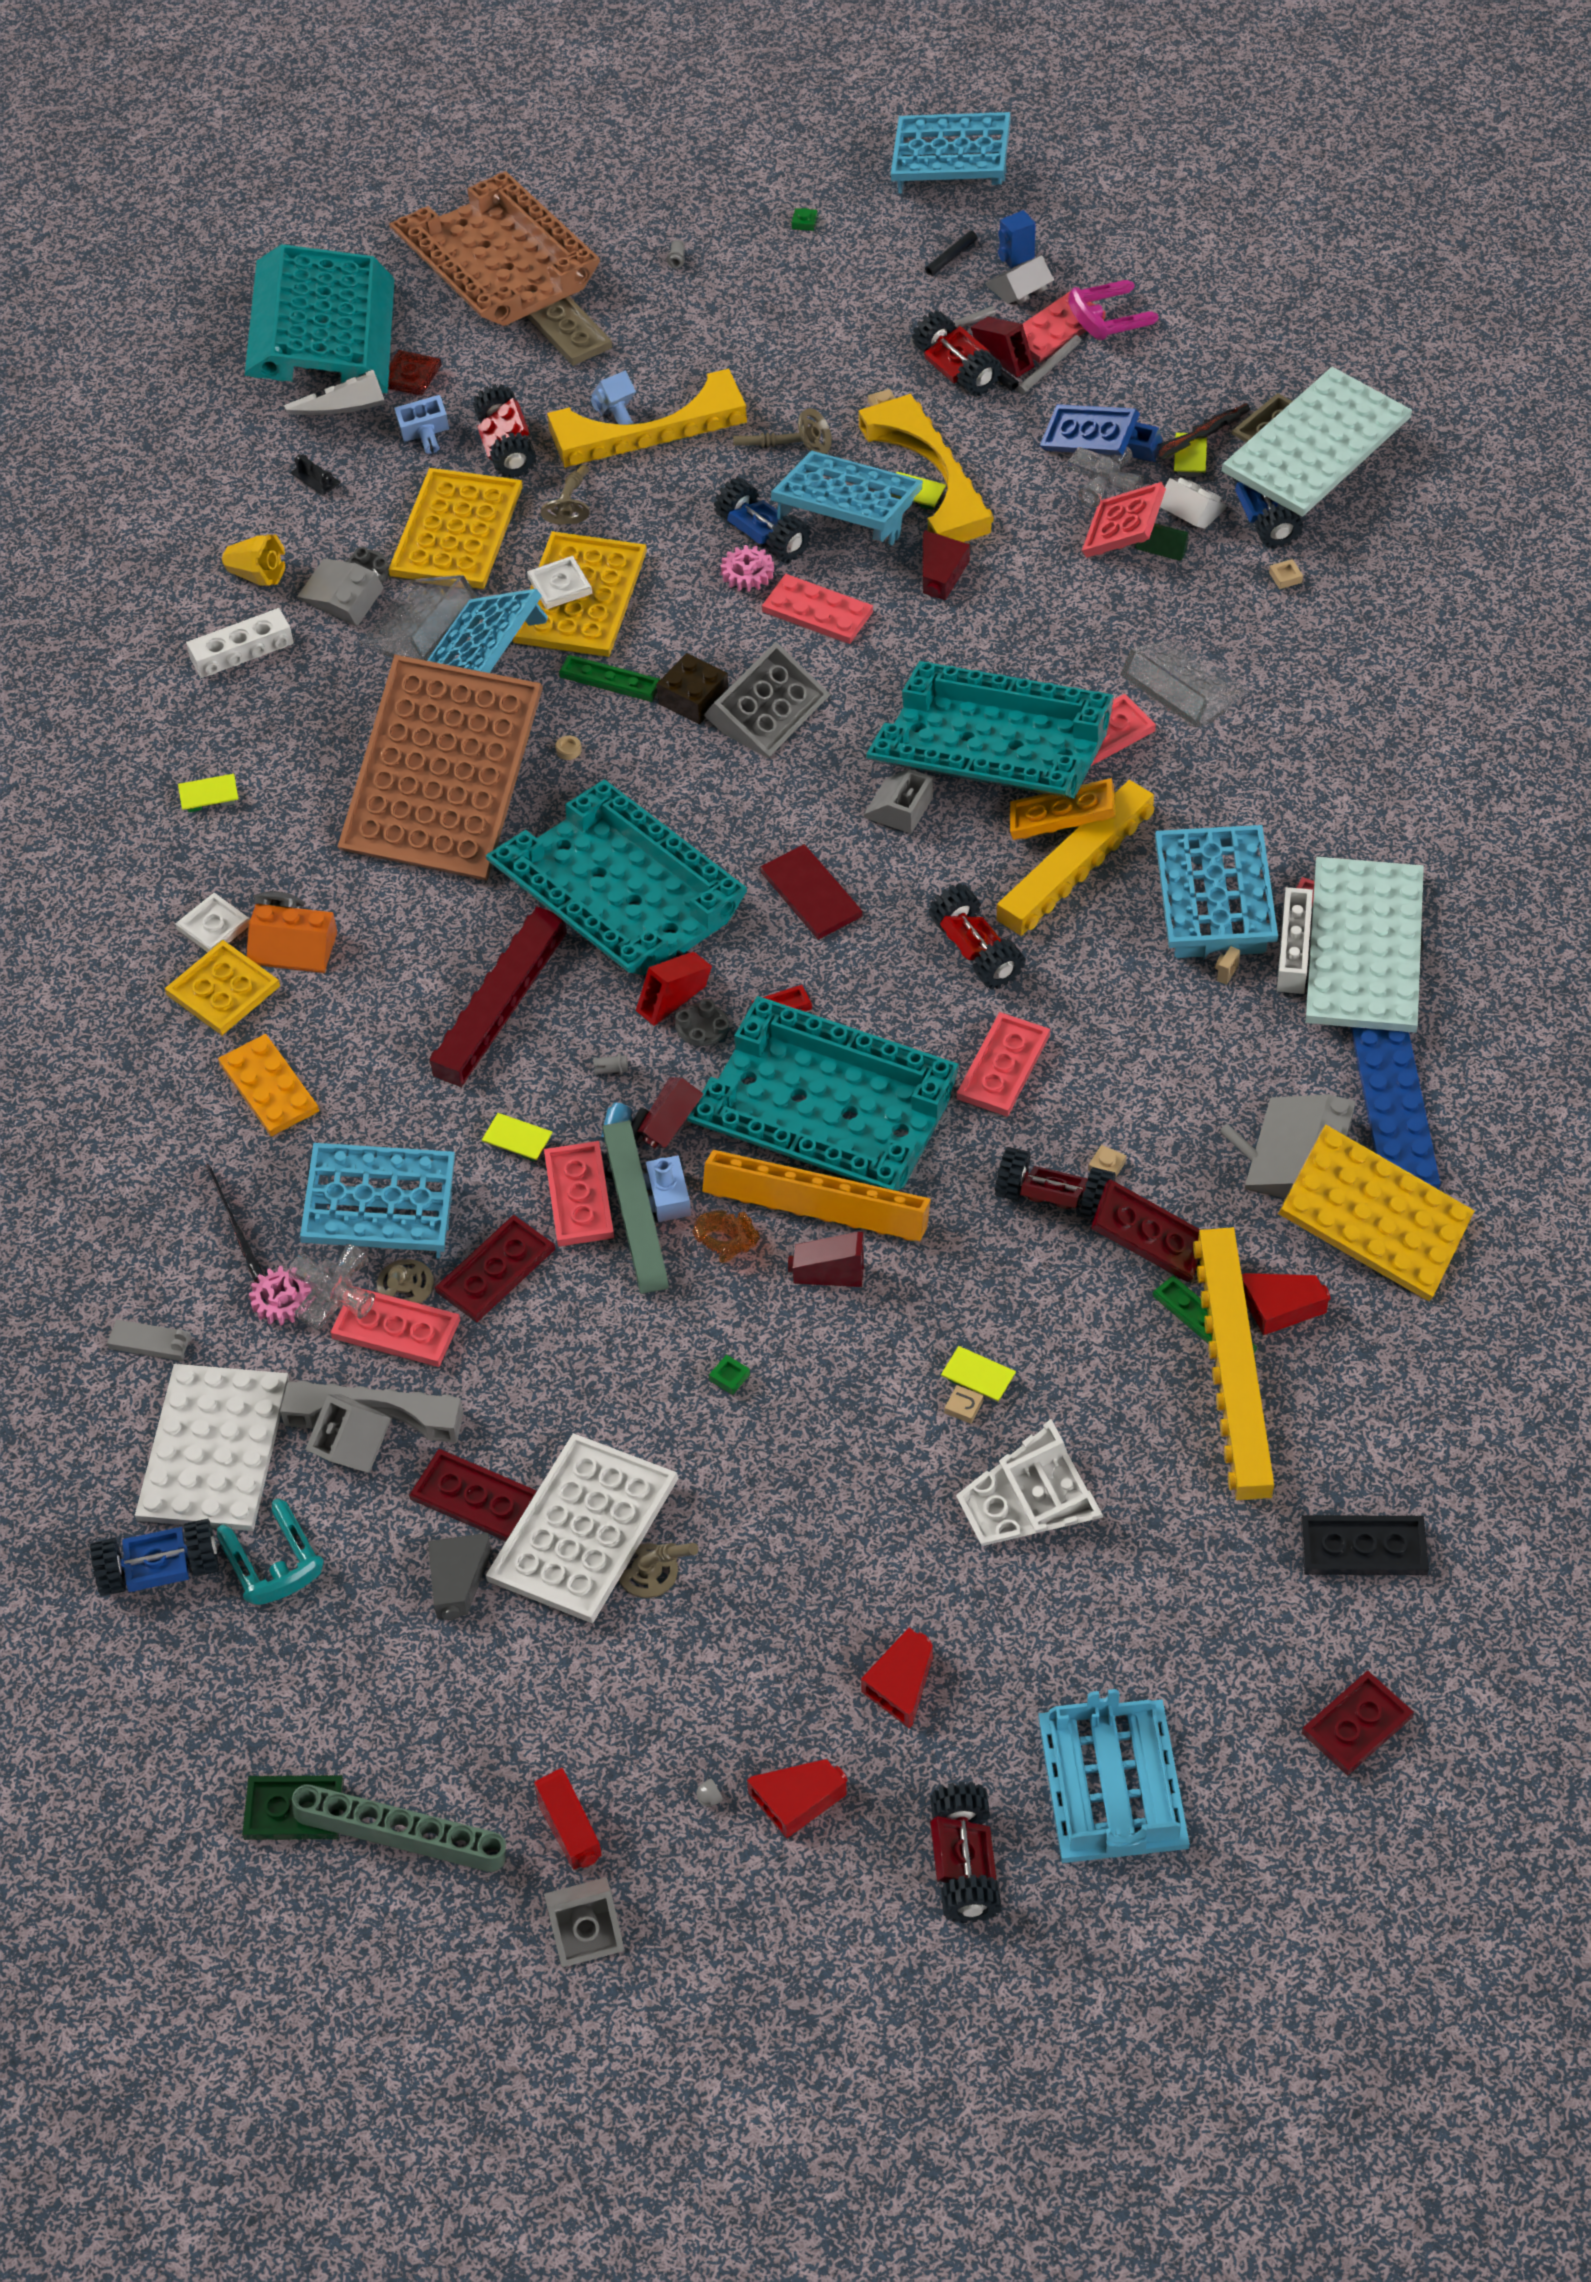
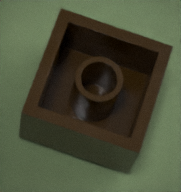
(691, 687)

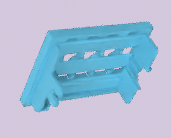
(951, 166)
(877, 510)
(501, 621)
(1207, 848)
(377, 1229)
(1118, 1834)

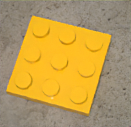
(222, 987)

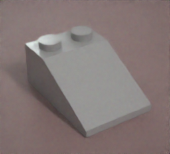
(342, 590)

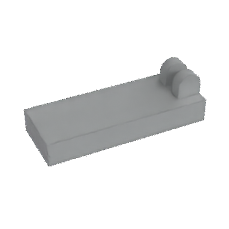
(149, 1340)

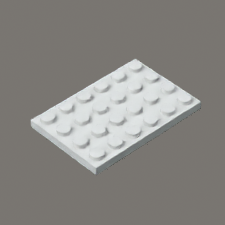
(212, 1447)
(582, 1527)

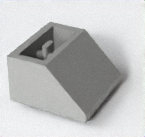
(901, 800)
(348, 1433)

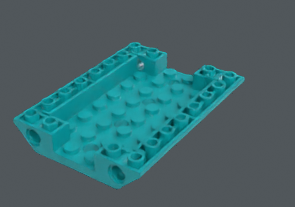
(298, 292)
(1049, 723)
(639, 864)
(838, 1074)

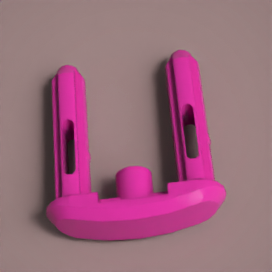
(1091, 316)

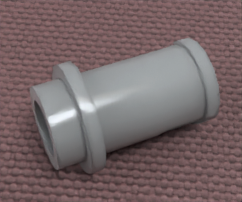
(676, 255)
(612, 1064)

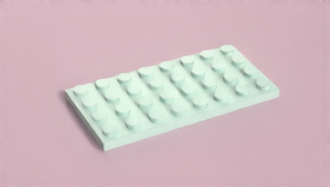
(1316, 441)
(1365, 945)

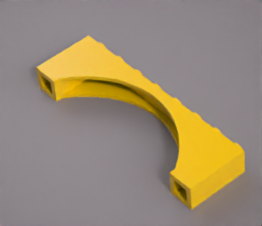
(904, 424)
(587, 440)

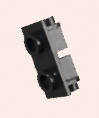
(313, 475)

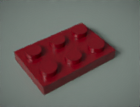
(1357, 1722)

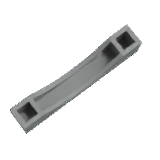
(433, 1416)

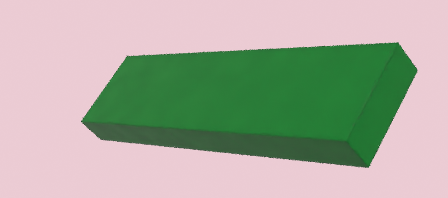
(609, 678)
(1184, 1306)

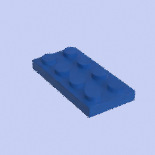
(1090, 427)

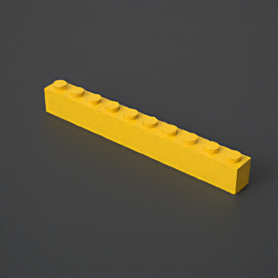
(1235, 1365)

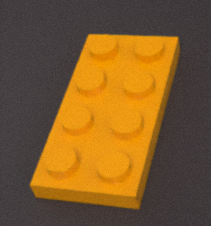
(1051, 812)
(268, 1085)

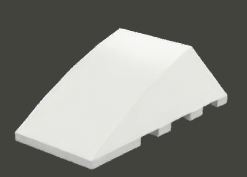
(346, 397)
(1028, 1492)

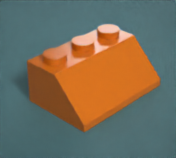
(291, 938)

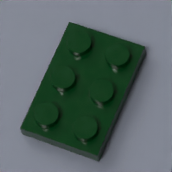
(270, 1807)

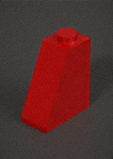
(671, 985)
(1284, 1299)
(900, 1676)
(798, 1793)
(567, 1819)

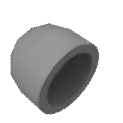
(708, 1794)

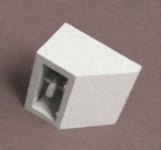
(1192, 502)

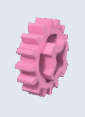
(747, 568)
(281, 1295)

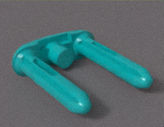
(284, 1581)

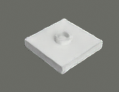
(560, 582)
(212, 922)

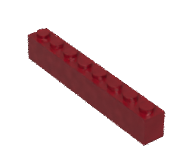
(497, 997)

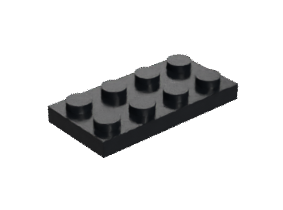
(1364, 1545)

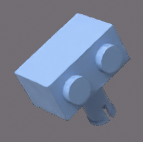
(613, 395)
(422, 421)
(667, 1188)

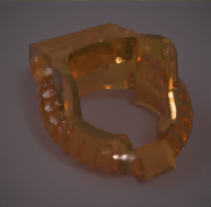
(738, 1228)

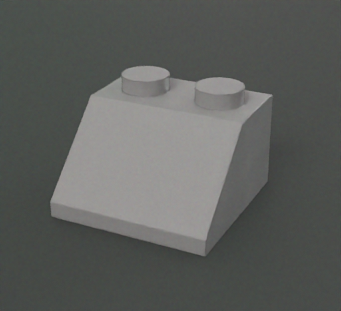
(1022, 280)
(584, 1922)

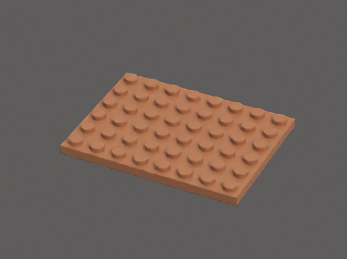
(440, 767)

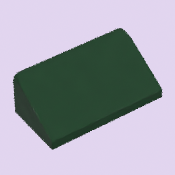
(1166, 542)

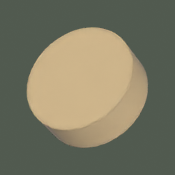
(568, 747)

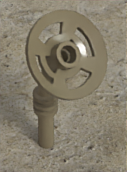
(805, 435)
(564, 503)
(401, 1280)
(650, 1566)

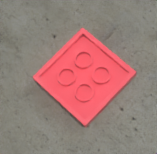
(1124, 520)

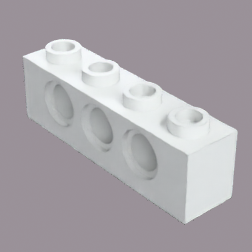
(240, 643)
(1294, 940)

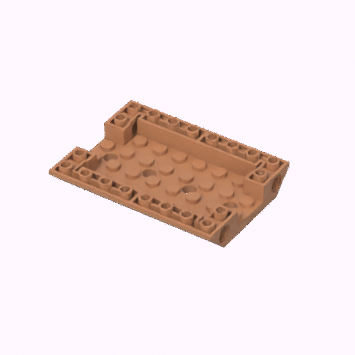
(500, 233)

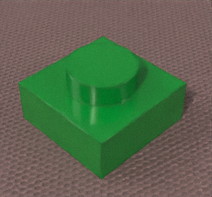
(804, 219)
(729, 1374)

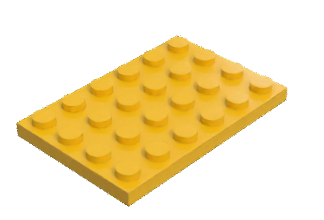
(456, 526)
(592, 621)
(1376, 1212)

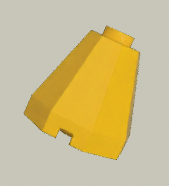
(256, 559)

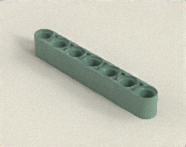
(635, 1207)
(389, 1816)

